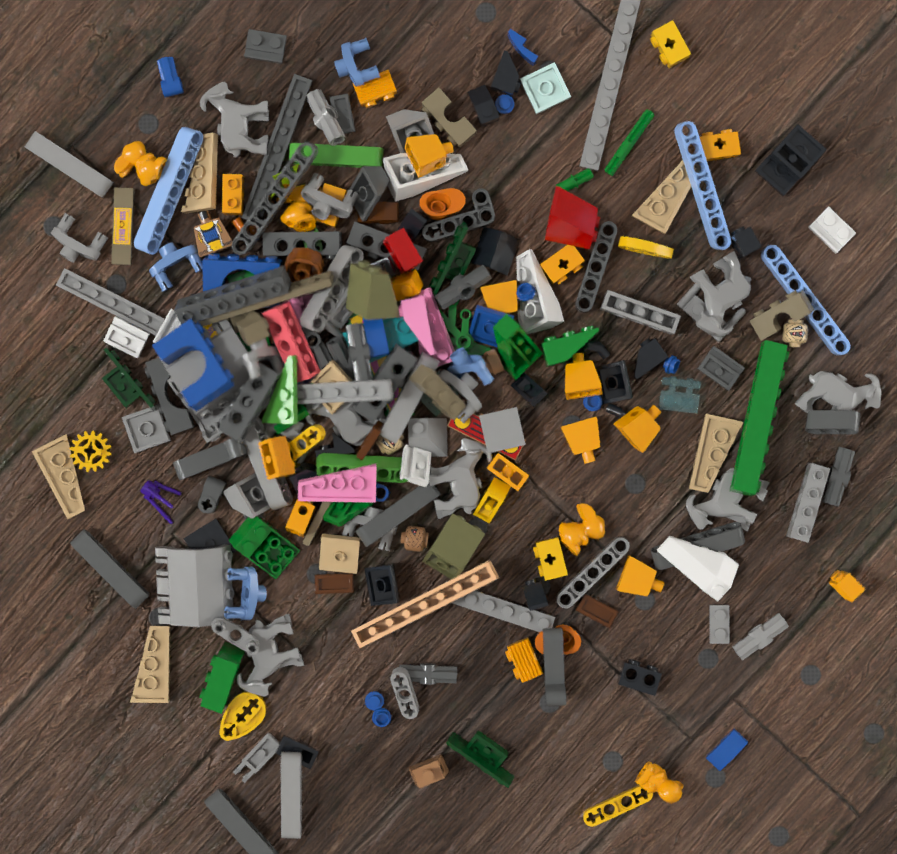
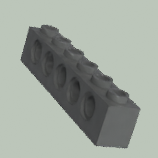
(233, 295)

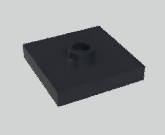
(208, 536)

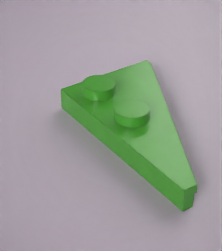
(283, 403)

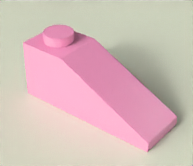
(416, 317)

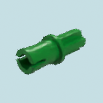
(576, 180)

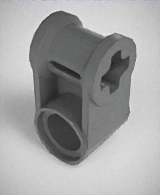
(212, 491)

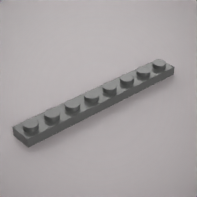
(279, 142)

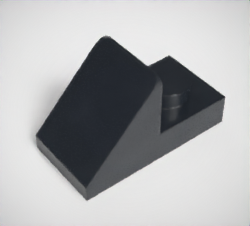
(528, 389)
(340, 447)
(289, 744)

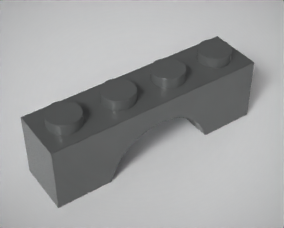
(177, 419)

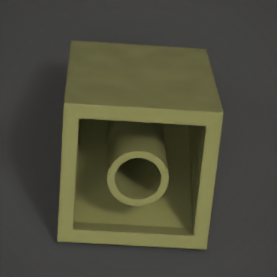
(370, 292)
(454, 547)

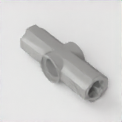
(325, 117)
(760, 636)

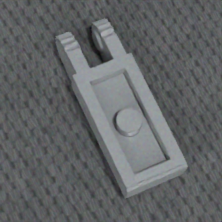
(258, 756)

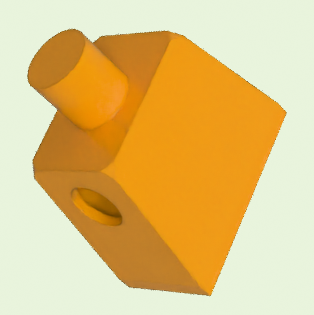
(427, 153)
(501, 296)
(581, 378)
(639, 426)
(583, 438)
(298, 523)
(638, 578)

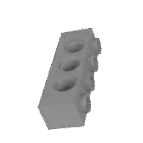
(640, 312)
(808, 502)

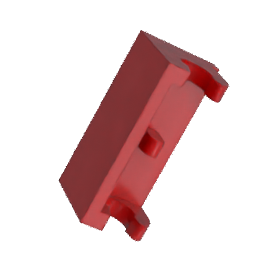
(402, 251)

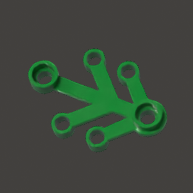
(450, 323)

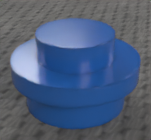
(504, 104)
(525, 292)
(671, 364)
(592, 403)
(374, 700)
(381, 717)

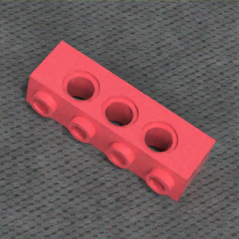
(291, 339)

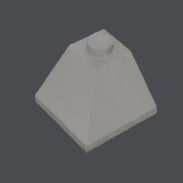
(408, 124)
(429, 435)
(247, 497)

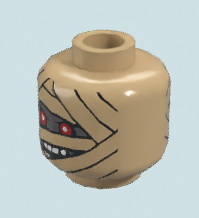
(795, 333)
(387, 446)

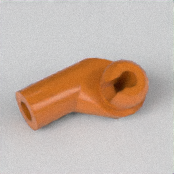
(238, 223)

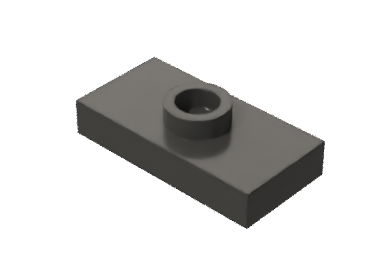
(342, 105)

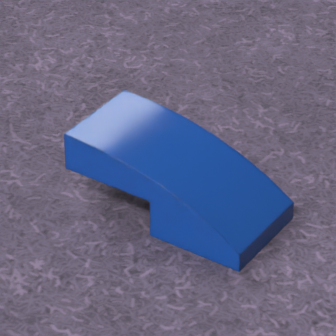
(518, 43)
(376, 337)
(727, 749)

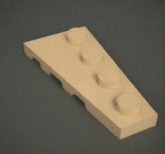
(202, 188)
(666, 200)
(714, 443)
(61, 474)
(154, 669)

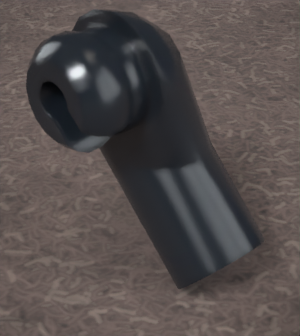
(596, 346)
(615, 410)

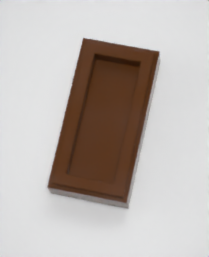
(369, 440)
(334, 583)
(597, 610)

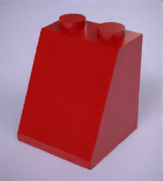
(572, 220)

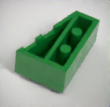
(514, 347)
(221, 678)

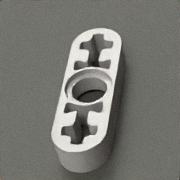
(404, 700)

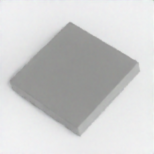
(146, 429)
(502, 430)

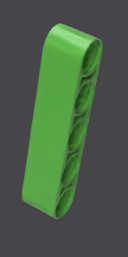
(342, 155)
(387, 468)

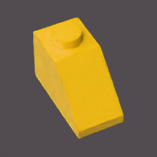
(492, 500)

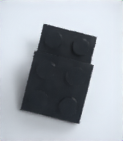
(790, 160)

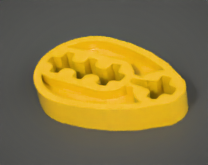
(645, 247)
(252, 720)

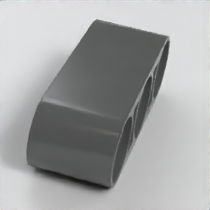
(832, 422)

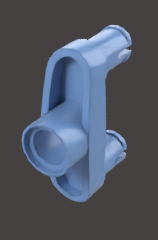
(347, 65)
(170, 257)
(466, 363)
(250, 593)

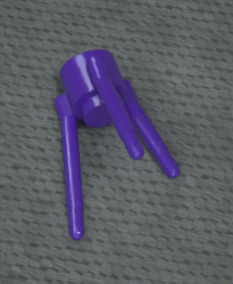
(151, 490)

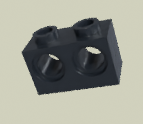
(637, 682)

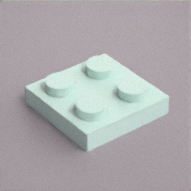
(545, 88)

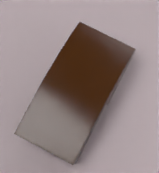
(383, 213)

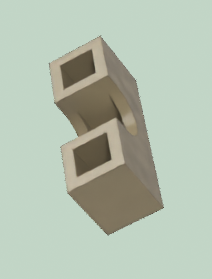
(457, 132)
(766, 322)
(251, 326)
(442, 396)

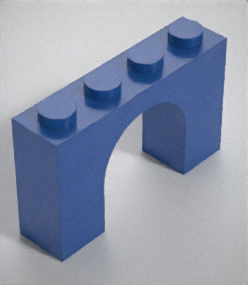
(217, 267)
(215, 378)

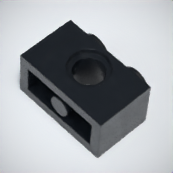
(744, 241)

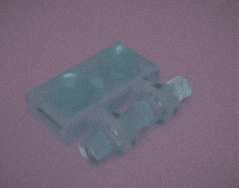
(679, 401)

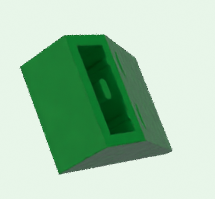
(561, 349)
(264, 545)

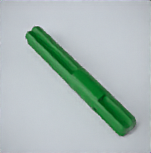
(629, 142)

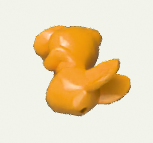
(146, 164)
(298, 214)
(577, 534)
(654, 779)

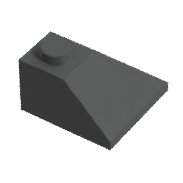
(370, 186)

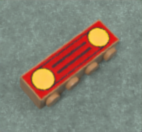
(473, 429)

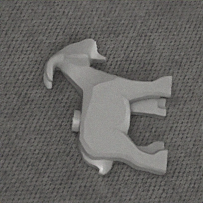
(235, 121)
(722, 296)
(839, 393)
(346, 420)
(461, 478)
(723, 504)
(268, 656)

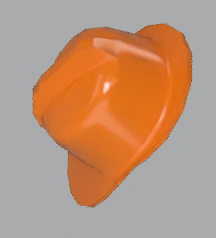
(442, 203)
(571, 640)

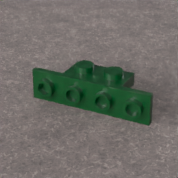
(456, 261)
(123, 385)
(484, 754)

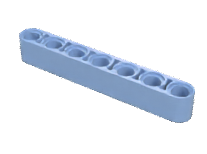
(695, 180)
(168, 190)
(826, 320)

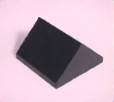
(495, 250)
(614, 382)
(382, 584)

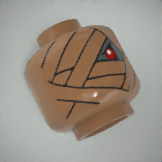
(415, 538)

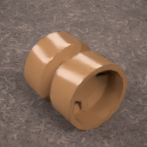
(492, 362)

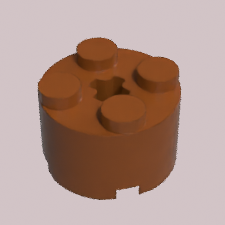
(303, 263)

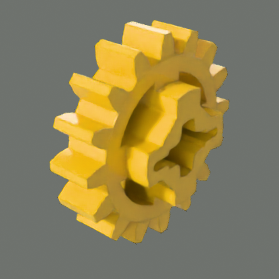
(82, 450)

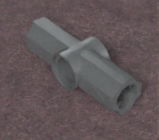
(462, 287)
(319, 350)
(359, 352)
(340, 355)
(838, 476)
(431, 673)

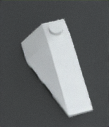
(405, 182)
(543, 309)
(706, 568)

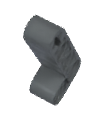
(457, 220)
(209, 458)
(554, 667)

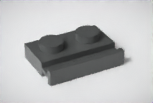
(265, 46)
(720, 368)

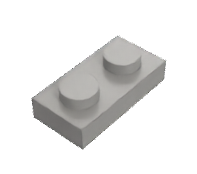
(719, 624)

